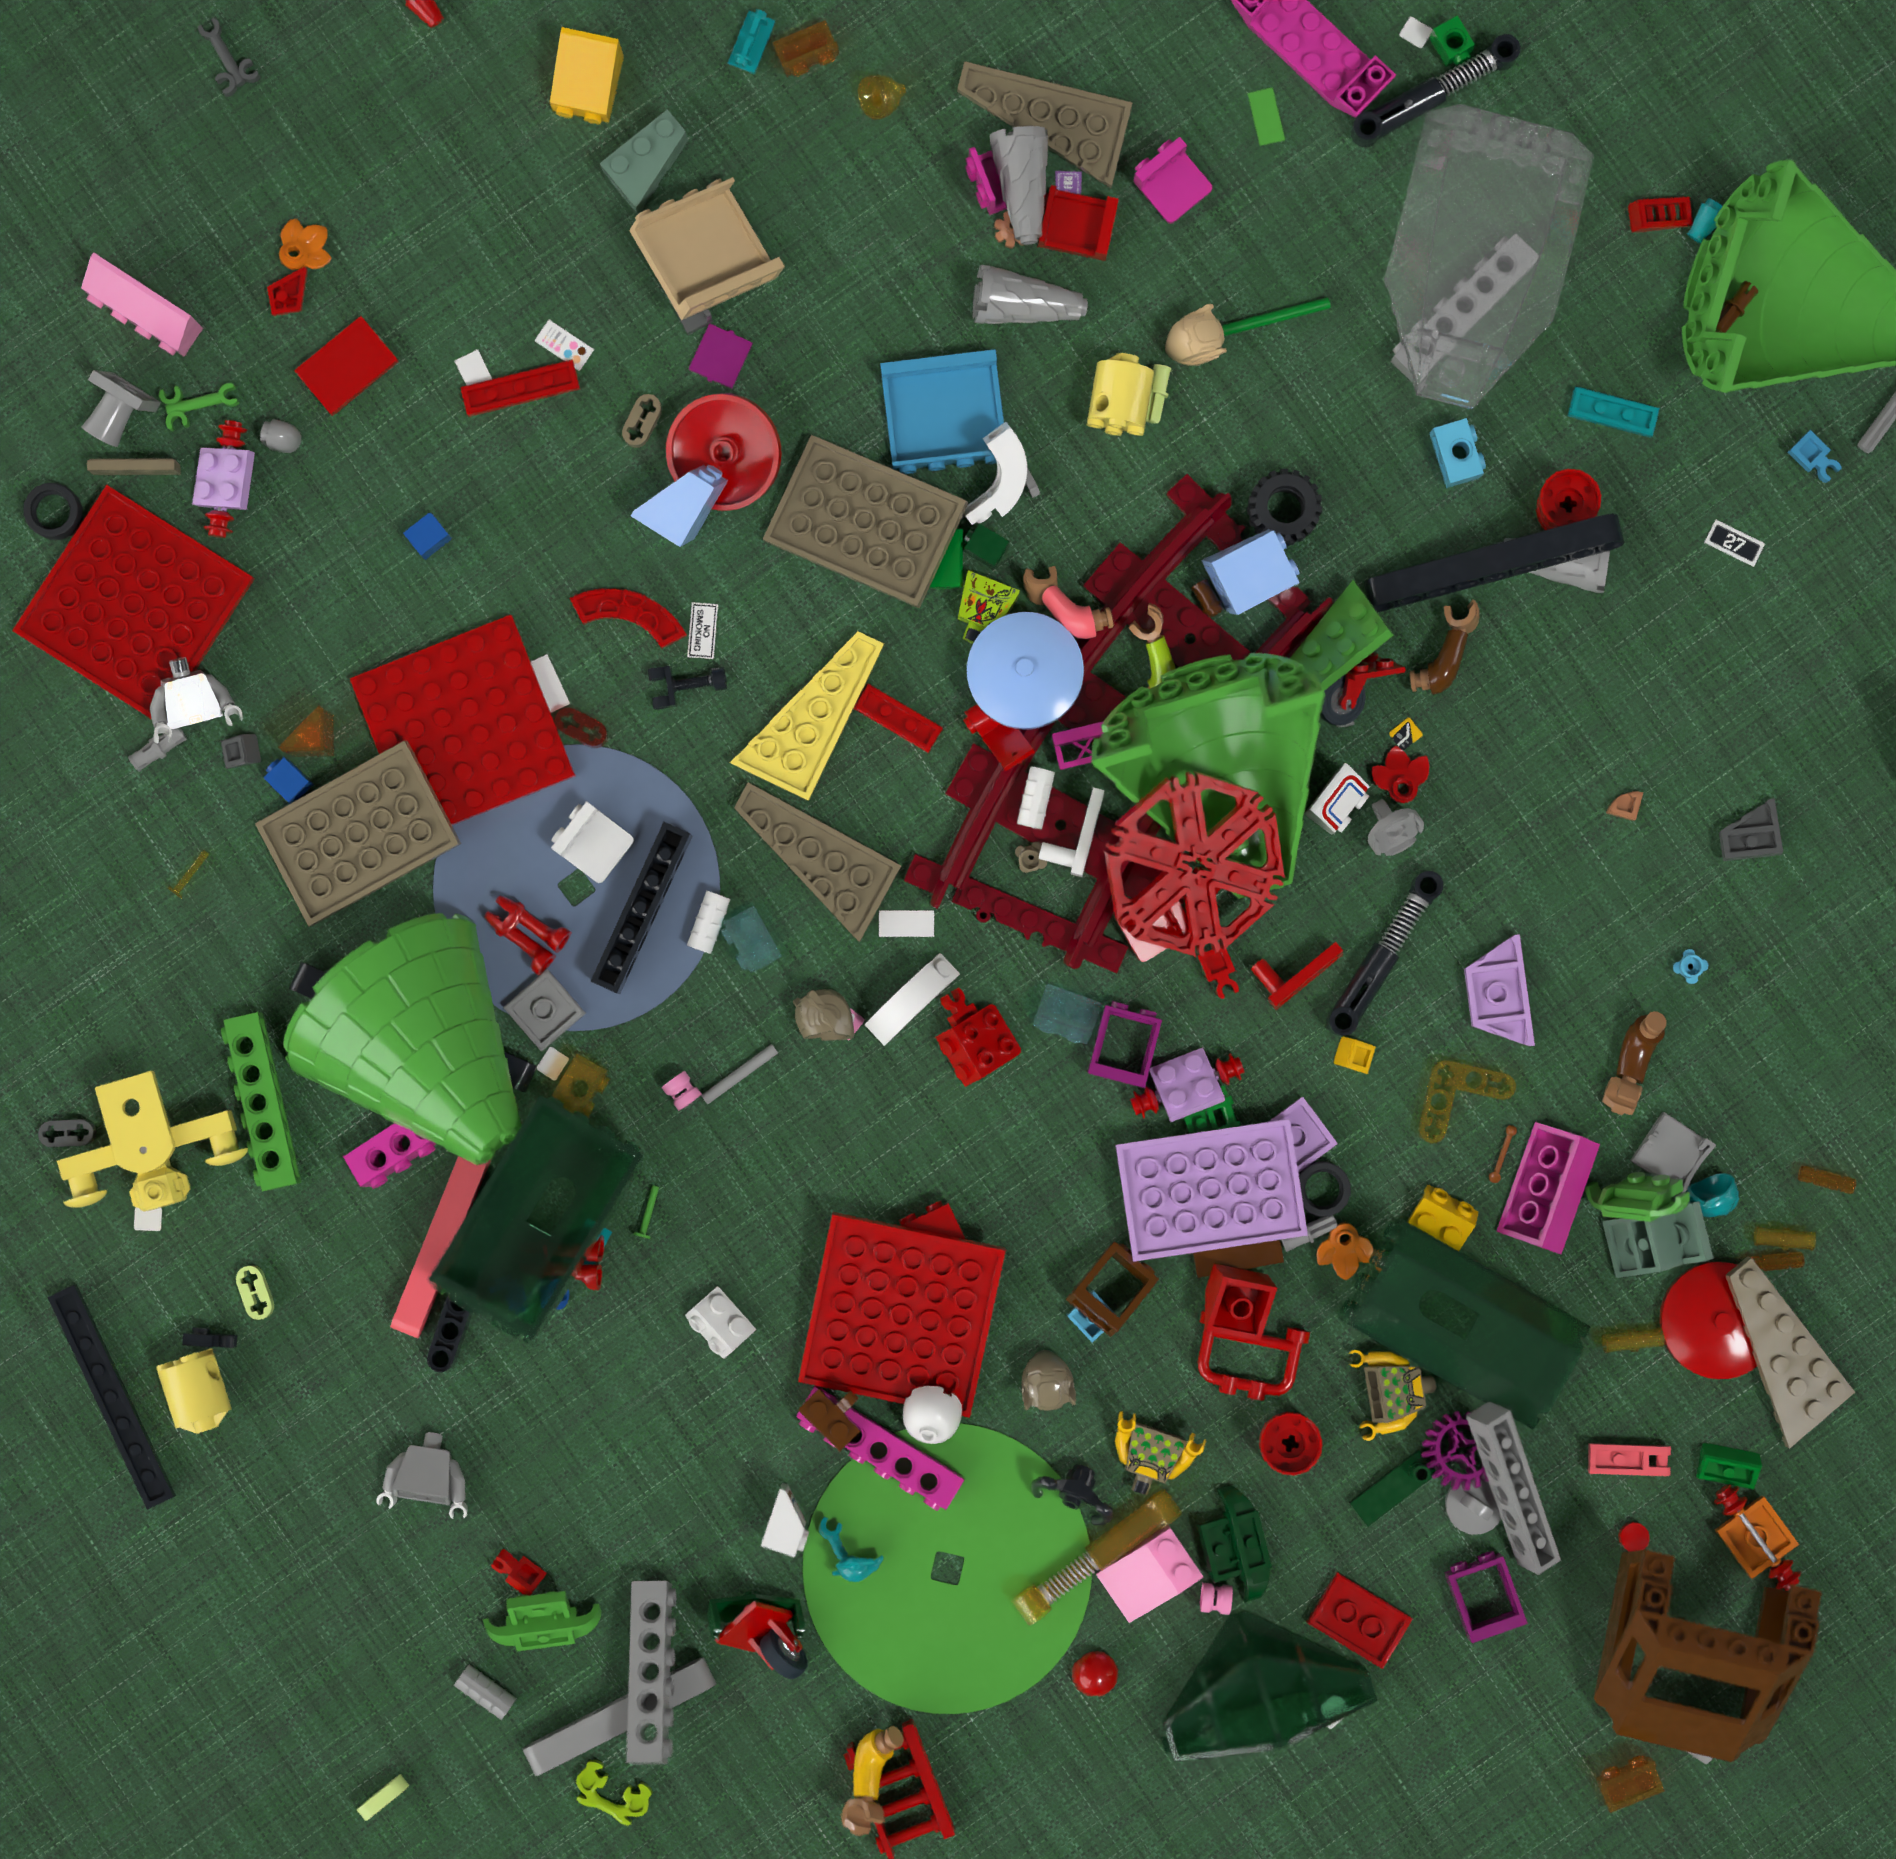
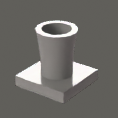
(116, 406)

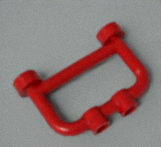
(1256, 1389)

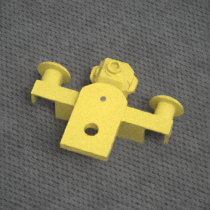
(145, 1146)

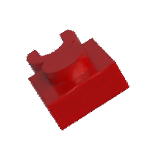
(1218, 967)
(958, 1008)

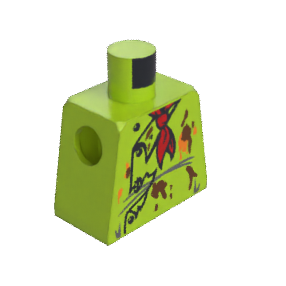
(983, 603)

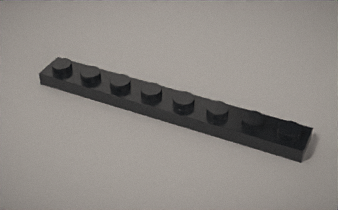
(111, 1396)

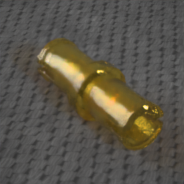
(1784, 1238)
(1633, 1340)

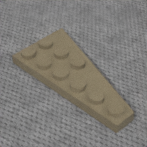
(1790, 1361)

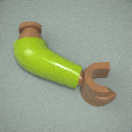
(1157, 648)

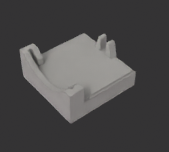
(1672, 1150)

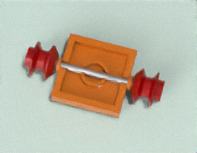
(1757, 1537)

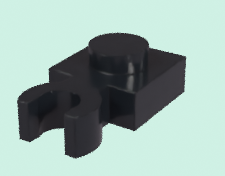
(202, 1337)

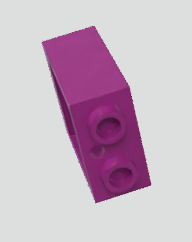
(1144, 1016)
(1496, 1624)

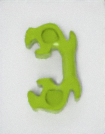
(636, 1802)

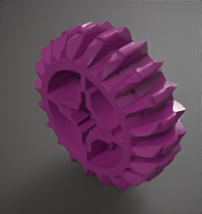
(1438, 1461)

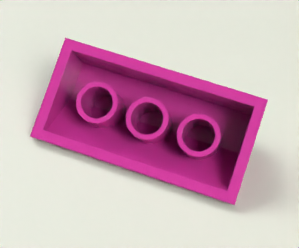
(1548, 1187)

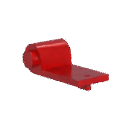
(1005, 742)

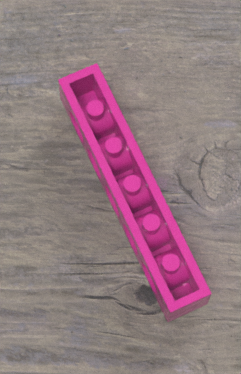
(364, 1159)
(922, 1463)

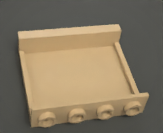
(703, 249)

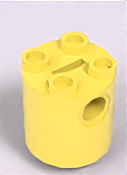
(1120, 395)
(195, 1391)

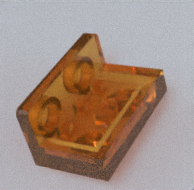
(806, 49)
(1629, 1783)

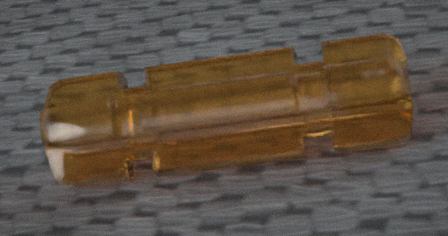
(1827, 1179)
(1779, 1261)

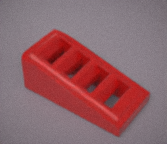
(1642, 214)

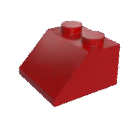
(1238, 1302)

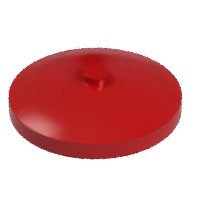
(732, 437)
(1705, 1325)

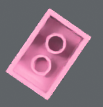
(1150, 1574)

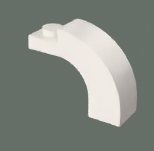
(1009, 478)
(911, 999)

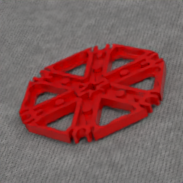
(1220, 871)

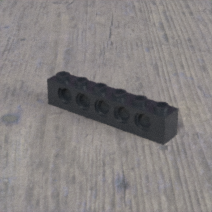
(641, 908)

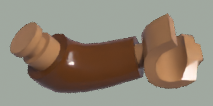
(1445, 667)
(1633, 1062)

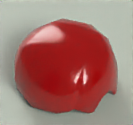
(1095, 1674)

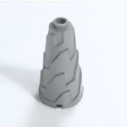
(1021, 168)
(1022, 299)
(1585, 573)

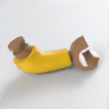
(869, 1760)

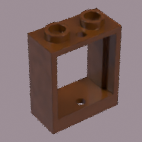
(1094, 1309)

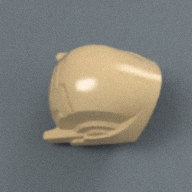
(1196, 338)

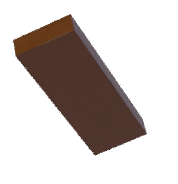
(1239, 1257)

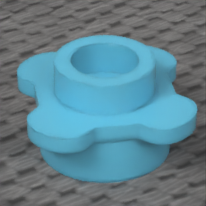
(1698, 966)

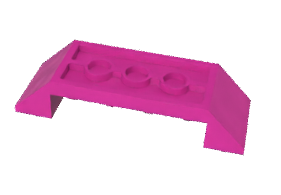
(1317, 52)

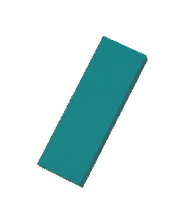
(1613, 412)

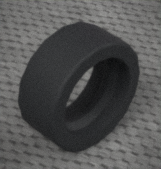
(30, 511)
(1344, 1187)

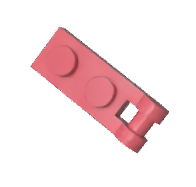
(1628, 1459)

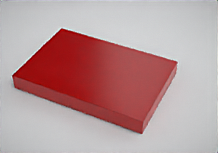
(346, 366)
(1359, 1620)

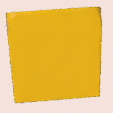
(1354, 1055)

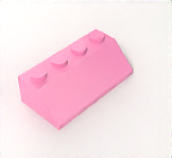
(140, 306)

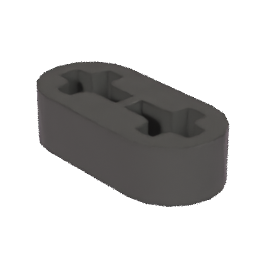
(67, 1139)

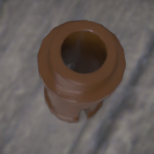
(1207, 598)

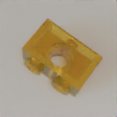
(581, 1069)

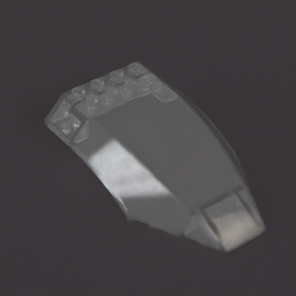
(1482, 246)

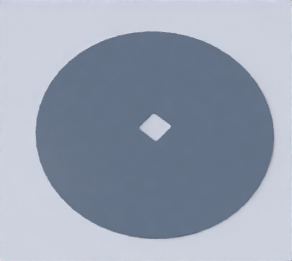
(513, 857)

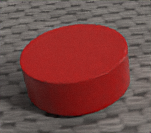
(1633, 1536)

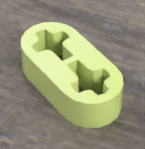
(262, 1291)
(382, 1797)

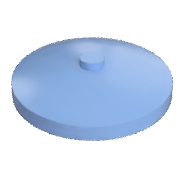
(1025, 670)

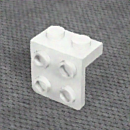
(592, 842)

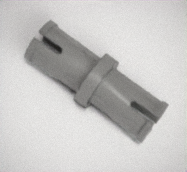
(153, 750)

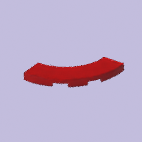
(630, 607)

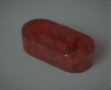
(578, 733)

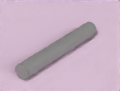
(739, 1074)

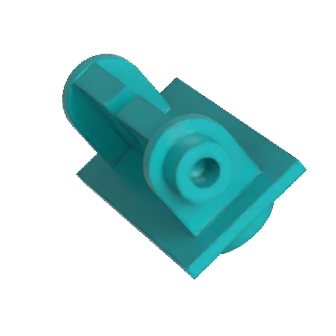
(751, 41)

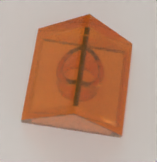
(312, 736)

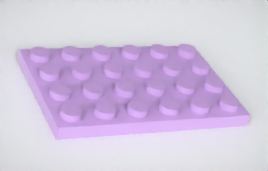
(1211, 1190)

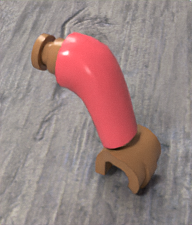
(1076, 619)

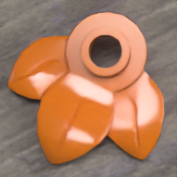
(307, 243)
(1344, 1255)

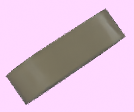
(636, 416)

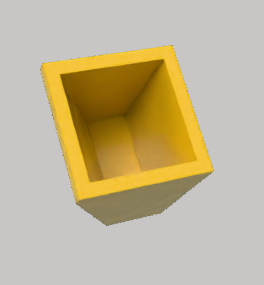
(586, 75)

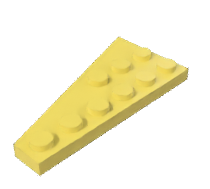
(806, 730)

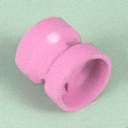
(679, 1084)
(1223, 1598)

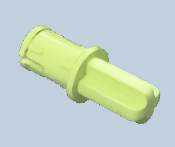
(1158, 393)

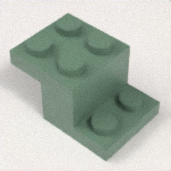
(1657, 1245)

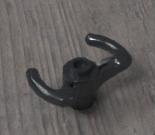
(1076, 1492)

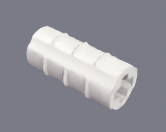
(1035, 797)
(708, 922)

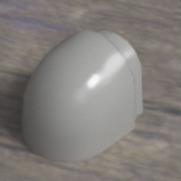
(280, 436)

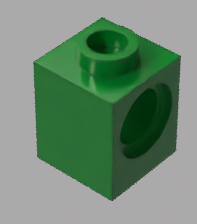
(1452, 30)

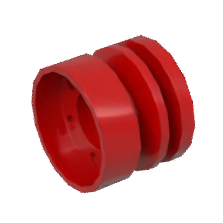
(1572, 487)
(1299, 1458)

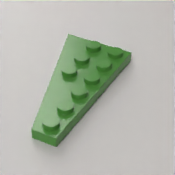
(1342, 637)

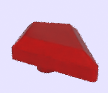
(288, 293)

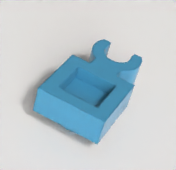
(1812, 453)

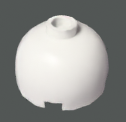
(931, 1414)

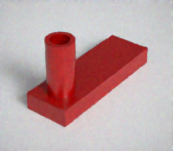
(1282, 991)

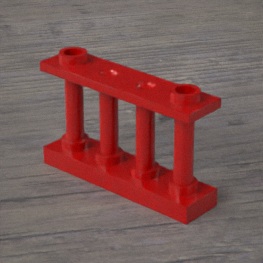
(928, 1794)

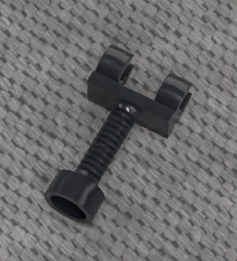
(716, 679)

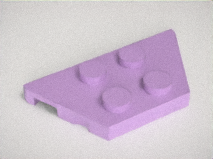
(1500, 994)

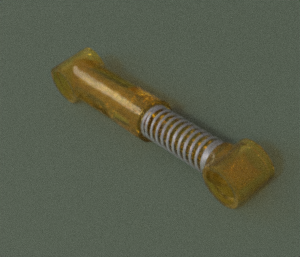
(1152, 1516)

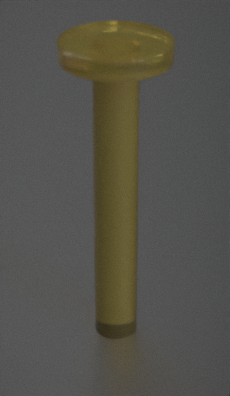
(190, 872)

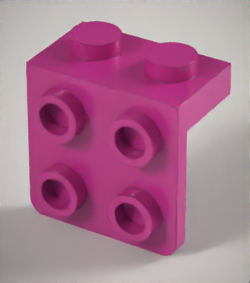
(983, 171)
(1171, 181)

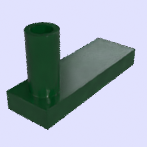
(1392, 1488)

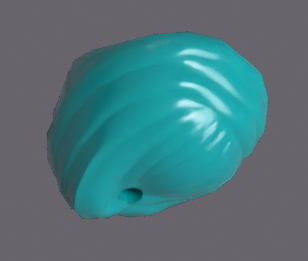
(1716, 1194)

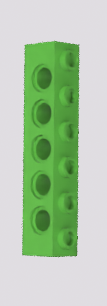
(274, 1113)

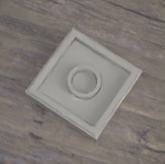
(544, 1010)

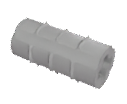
(485, 1692)

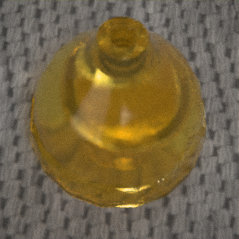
(880, 95)

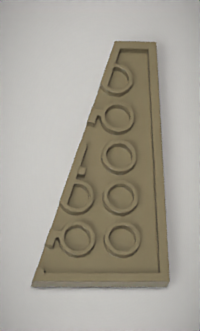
(1079, 124)
(833, 866)

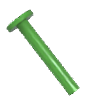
(648, 1212)

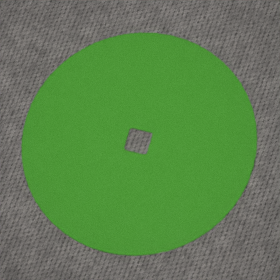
(933, 1640)

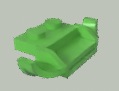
(1639, 1197)
(542, 1622)

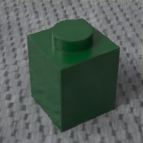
(985, 545)

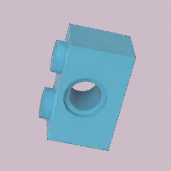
(1456, 470)

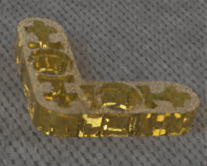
(1457, 1082)

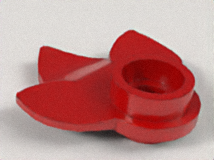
(1401, 770)

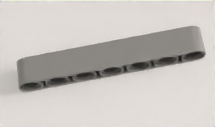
(610, 1720)

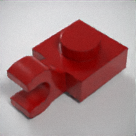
(522, 1574)

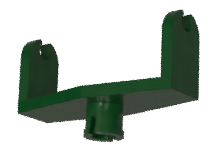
(730, 1608)

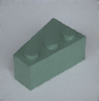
(644, 160)

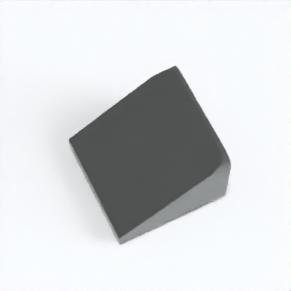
(241, 751)

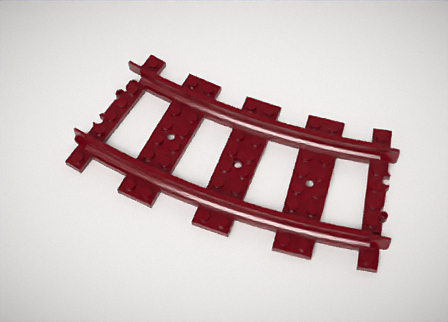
(996, 795)

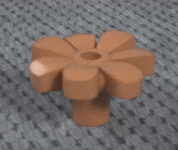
(1006, 232)

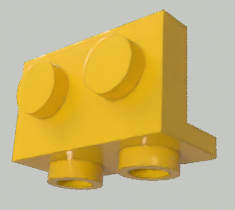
(1444, 1217)

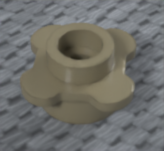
(1026, 864)

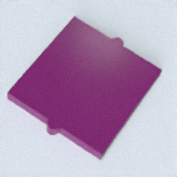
(720, 356)

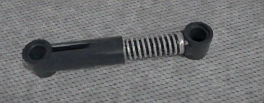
(1432, 92)
(1383, 956)

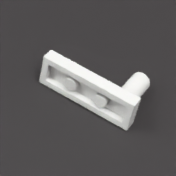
(1076, 858)

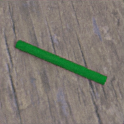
(1276, 316)

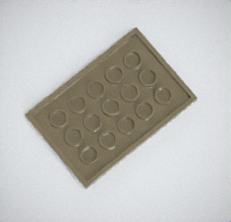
(865, 521)
(358, 833)

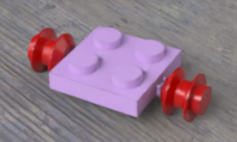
(223, 478)
(1186, 1085)

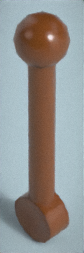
(1494, 1176)

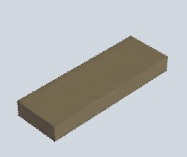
(133, 467)

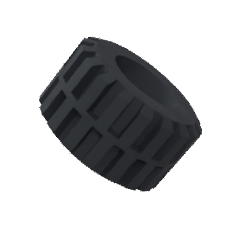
(1289, 483)

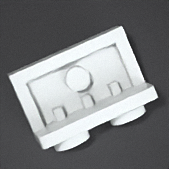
(720, 1322)

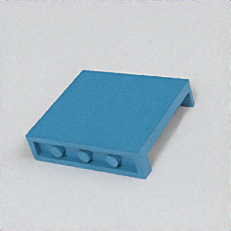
(941, 410)

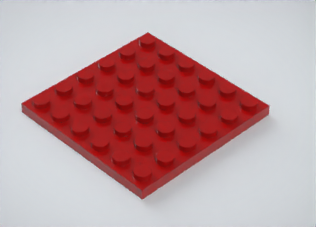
(131, 600)
(469, 718)
(900, 1311)

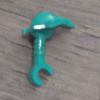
(849, 1567)

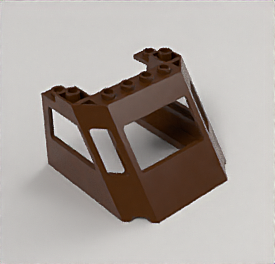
(1763, 1664)

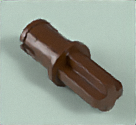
(1735, 306)

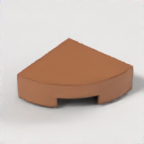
(1626, 805)

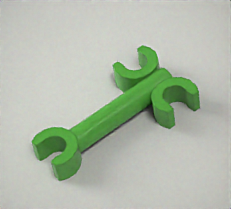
(176, 407)

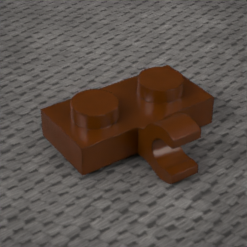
(831, 1417)

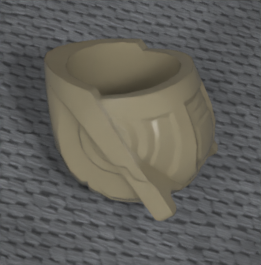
(824, 1016)
(1047, 1382)

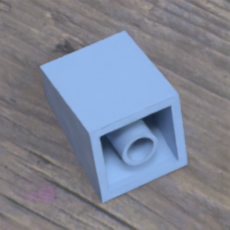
(683, 506)
(1251, 571)

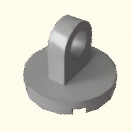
(1394, 829)
(1473, 1510)

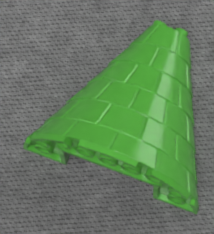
(1820, 285)
(1226, 720)
(413, 1037)

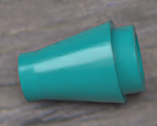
(1704, 220)

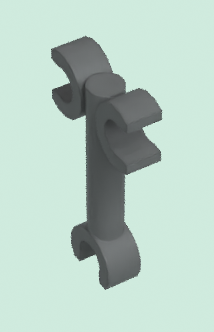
(236, 75)

